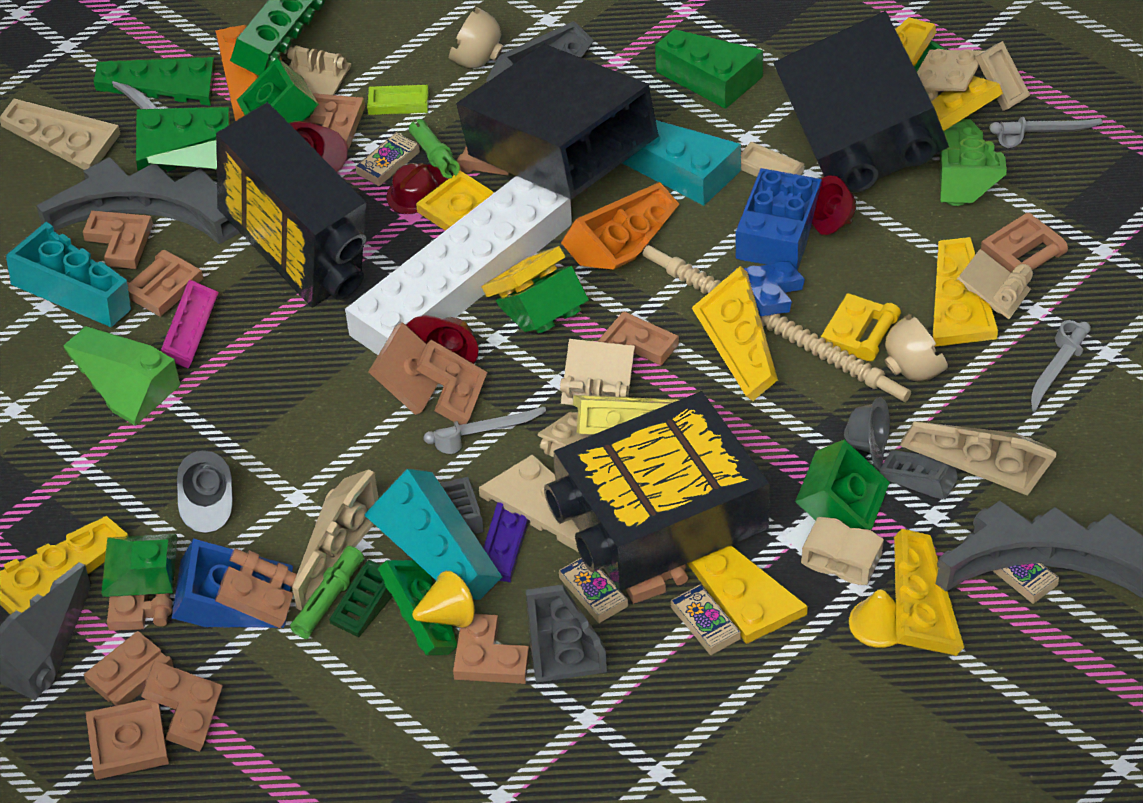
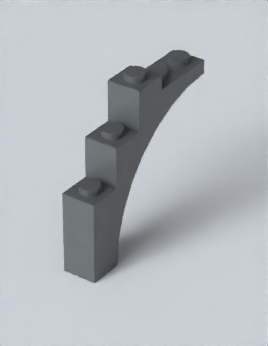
(144, 192)
(1054, 539)

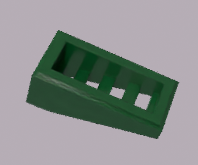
(367, 579)

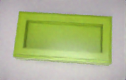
(398, 99)

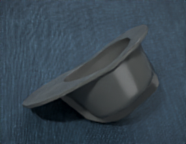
(869, 429)
(204, 491)

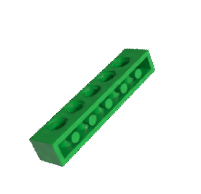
(272, 32)

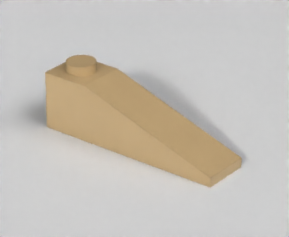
(989, 454)
(338, 526)

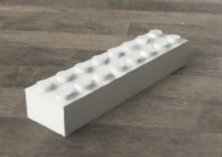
(454, 266)

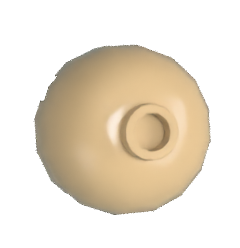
(477, 40)
(913, 351)

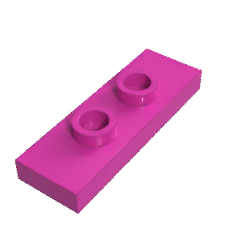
(189, 323)

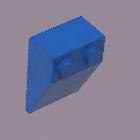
(199, 583)

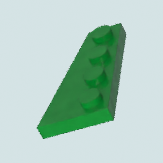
(169, 77)

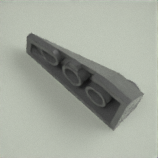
(567, 38)
(561, 636)
(38, 637)

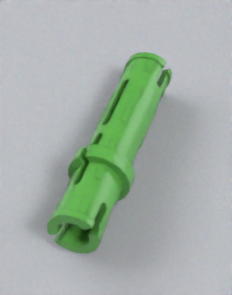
(437, 152)
(335, 580)

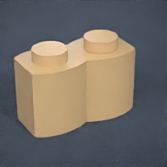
(842, 550)

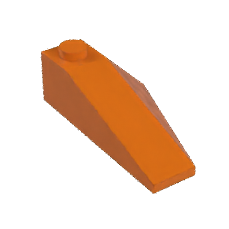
(237, 77)
(621, 229)

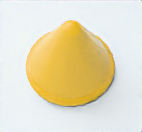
(446, 602)
(875, 620)

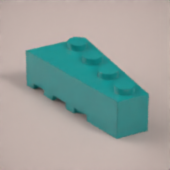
(688, 161)
(68, 276)
(432, 531)

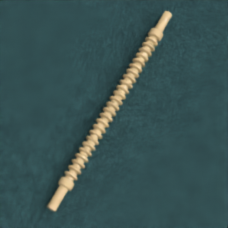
(873, 377)

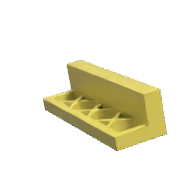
(604, 412)

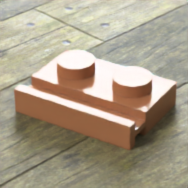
(125, 669)

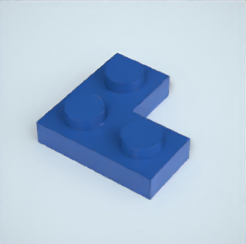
(769, 285)

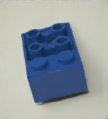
(777, 218)

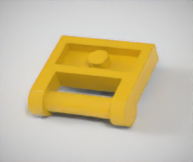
(852, 321)

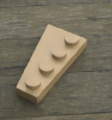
(65, 134)
(522, 492)

